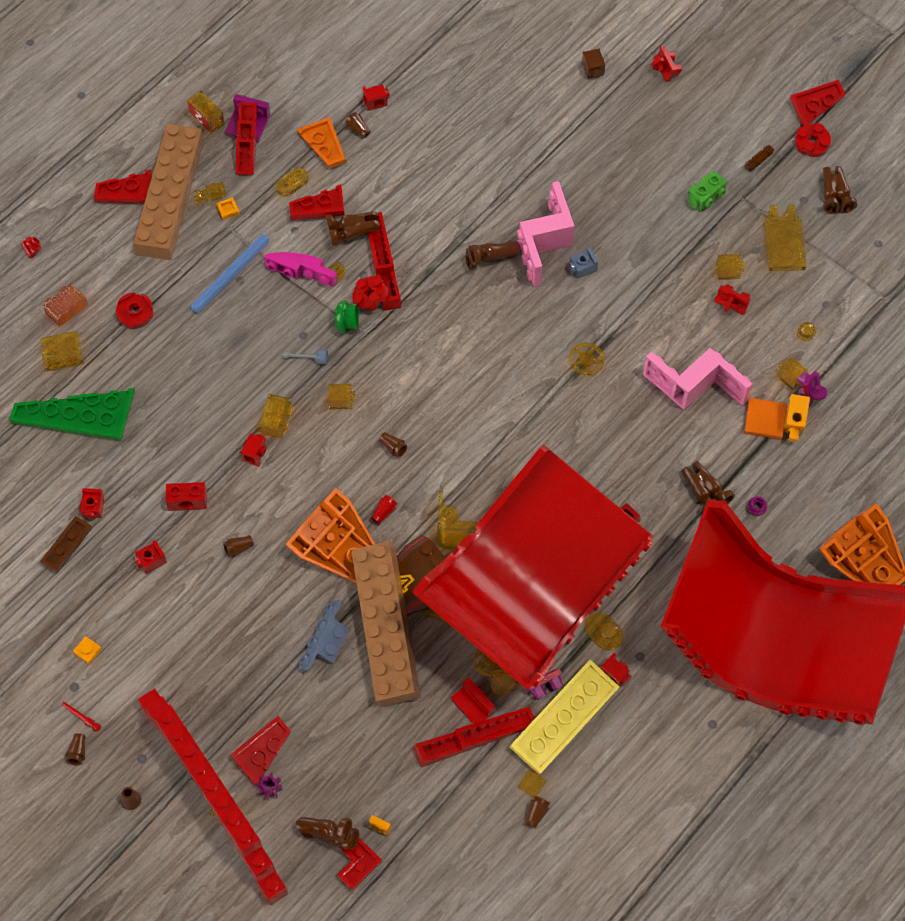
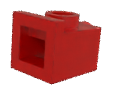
(375, 97)
(254, 449)
(96, 501)
(154, 561)
(616, 670)

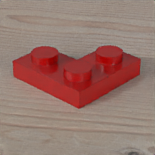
(362, 863)

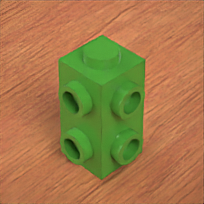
(704, 193)

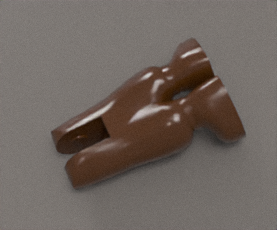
(836, 187)
(352, 226)
(490, 252)
(705, 485)
(328, 832)

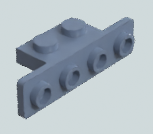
(327, 639)

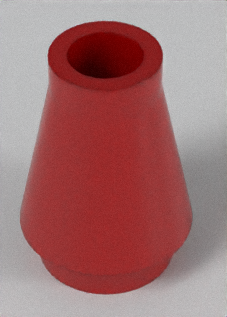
(384, 508)

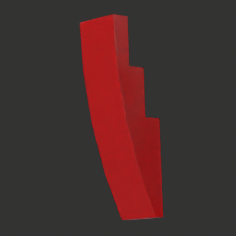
(246, 138)

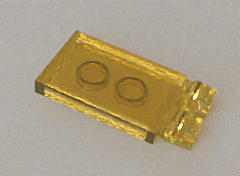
(784, 240)

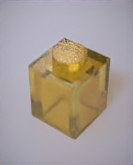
(729, 266)
(789, 372)
(340, 396)

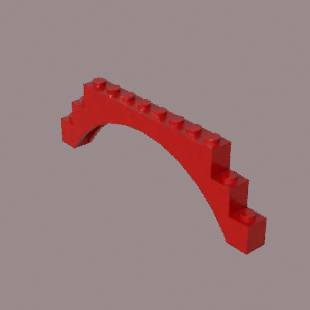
(238, 828)

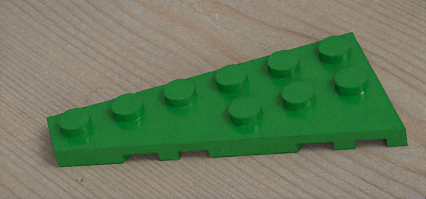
(82, 414)

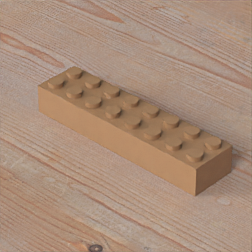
(168, 192)
(385, 624)

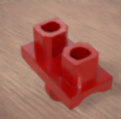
(664, 63)
(732, 300)

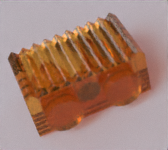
(65, 304)

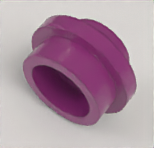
(757, 501)

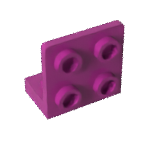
(263, 115)

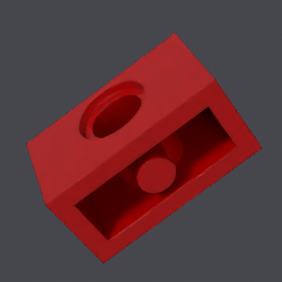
(186, 496)

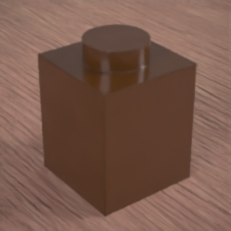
(593, 63)

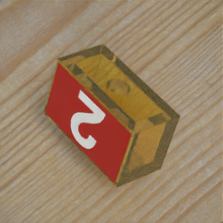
(206, 112)

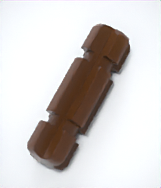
(758, 158)

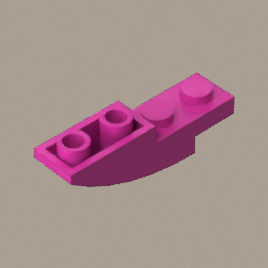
(296, 264)

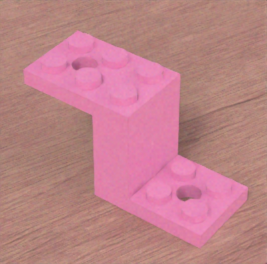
(545, 234)
(697, 378)

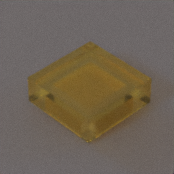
(532, 783)

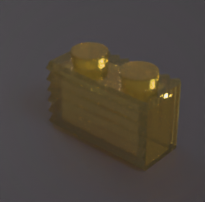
(275, 416)

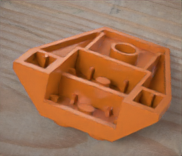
(331, 535)
(866, 549)

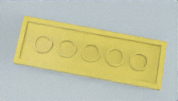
(564, 717)

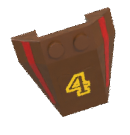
(414, 563)

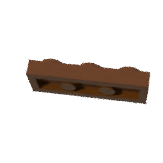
(66, 544)

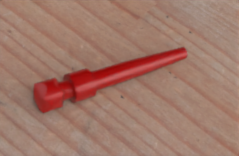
(88, 721)

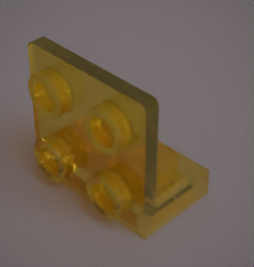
(61, 351)

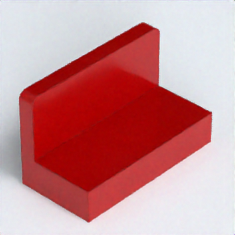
(473, 702)

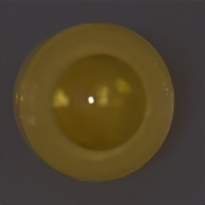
(340, 269)
(806, 331)

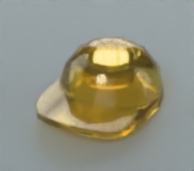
(604, 631)

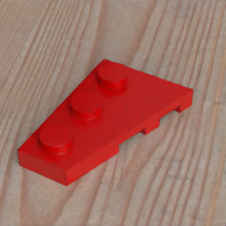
(816, 101)
(125, 190)
(319, 205)
(261, 749)

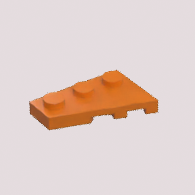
(324, 142)

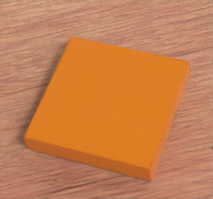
(765, 418)

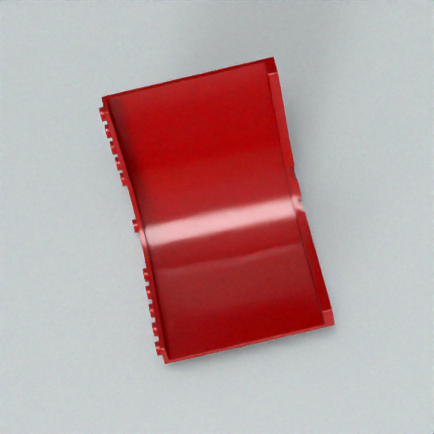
(535, 567)
(781, 635)

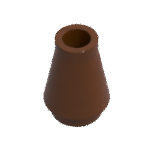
(357, 124)
(393, 444)
(237, 545)
(76, 752)
(132, 801)
(537, 810)

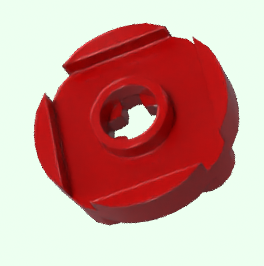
(815, 131)
(364, 287)
(137, 319)

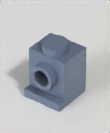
(583, 263)

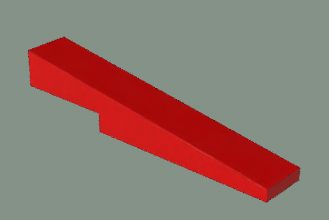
(384, 264)
(472, 736)

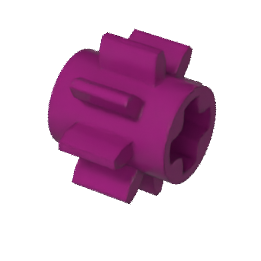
(273, 789)

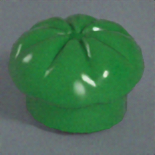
(346, 317)

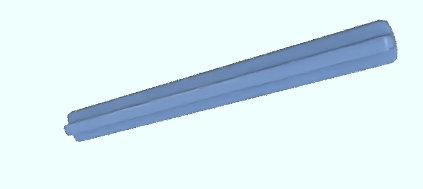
(229, 273)

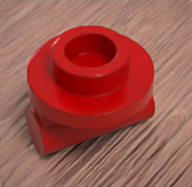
(31, 246)

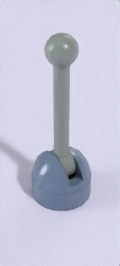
(320, 356)

